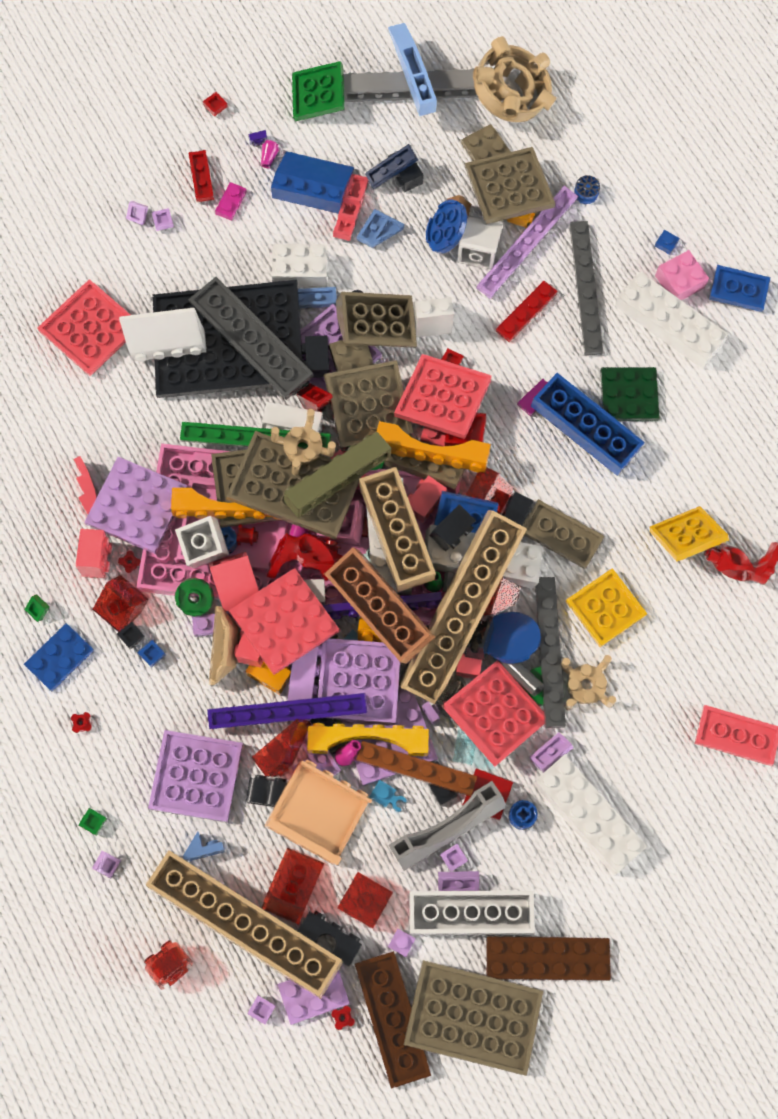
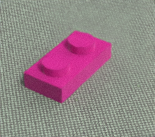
(230, 201)

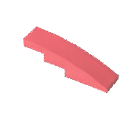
(350, 207)
(86, 484)

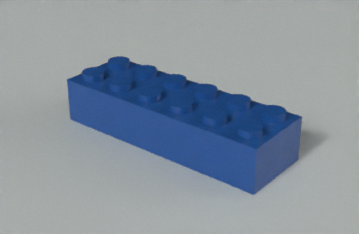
(587, 424)

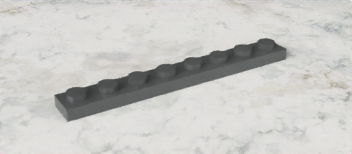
(586, 288)
(550, 653)

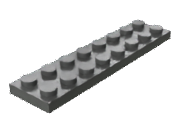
(251, 338)

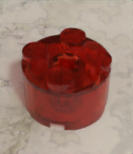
(168, 964)

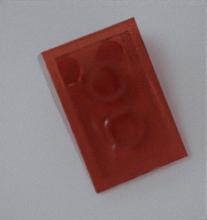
(282, 750)
(292, 886)

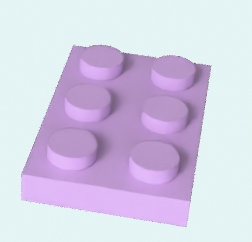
(303, 1005)

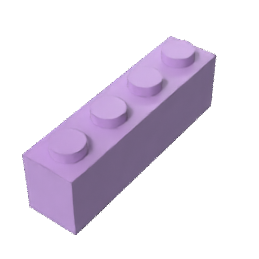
(303, 676)

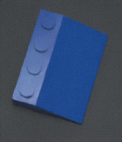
(311, 182)

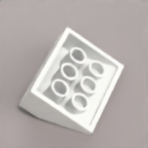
(163, 334)

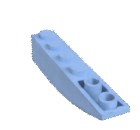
(413, 69)

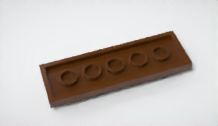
(548, 958)
(390, 1016)

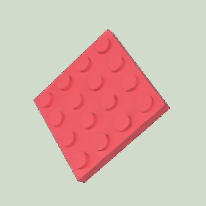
(86, 327)
(443, 396)
(284, 621)
(495, 713)

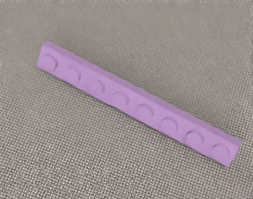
(526, 243)

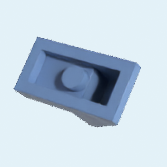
(197, 850)

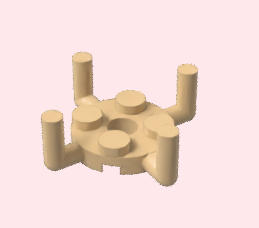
(303, 434)
(590, 673)

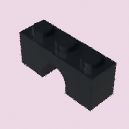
(346, 946)

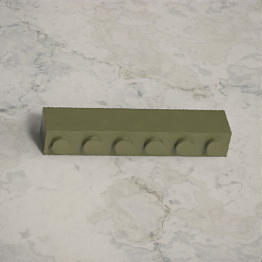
(337, 474)

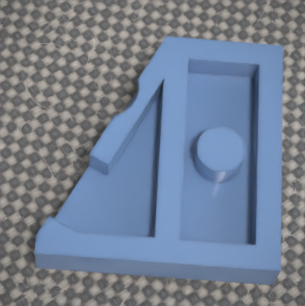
(379, 228)

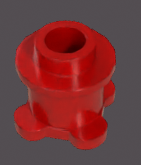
(247, 535)

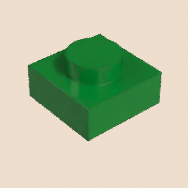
(37, 608)
(92, 821)

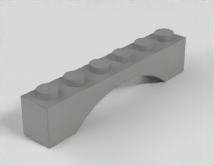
(417, 846)

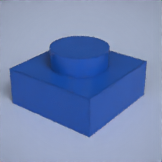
(667, 242)
(151, 653)

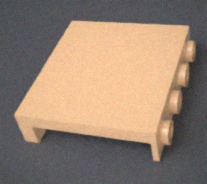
(317, 811)

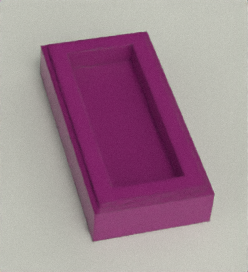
(526, 401)

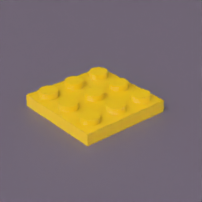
(688, 533)
(606, 607)

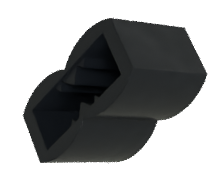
(264, 791)

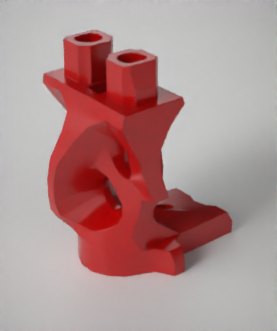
(315, 554)
(736, 565)

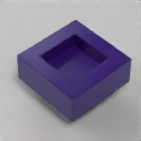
(257, 138)

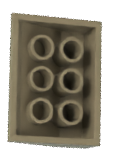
(376, 319)

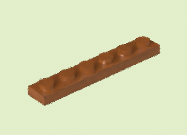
(416, 768)

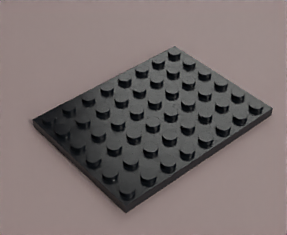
(222, 365)

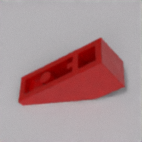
(314, 397)

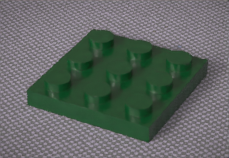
(630, 393)

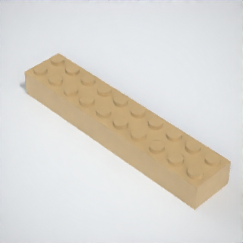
(463, 605)
(244, 924)

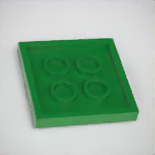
(318, 91)

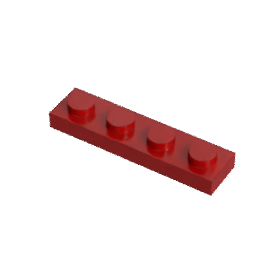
(526, 311)

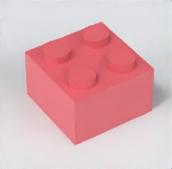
(93, 553)

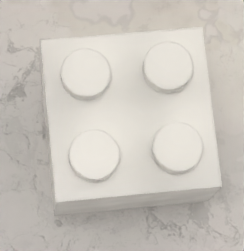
(202, 542)

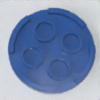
(446, 226)
(514, 637)

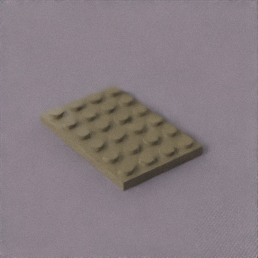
(266, 476)
(473, 1018)

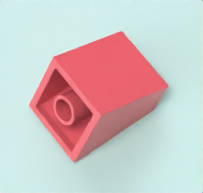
(233, 580)

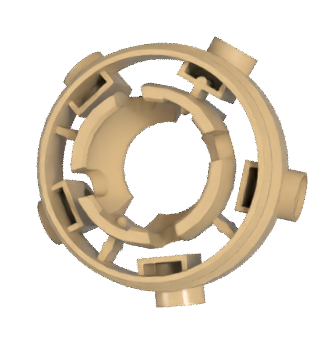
(533, 75)

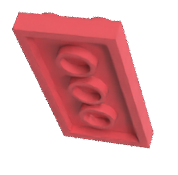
(737, 735)

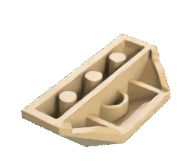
(224, 640)

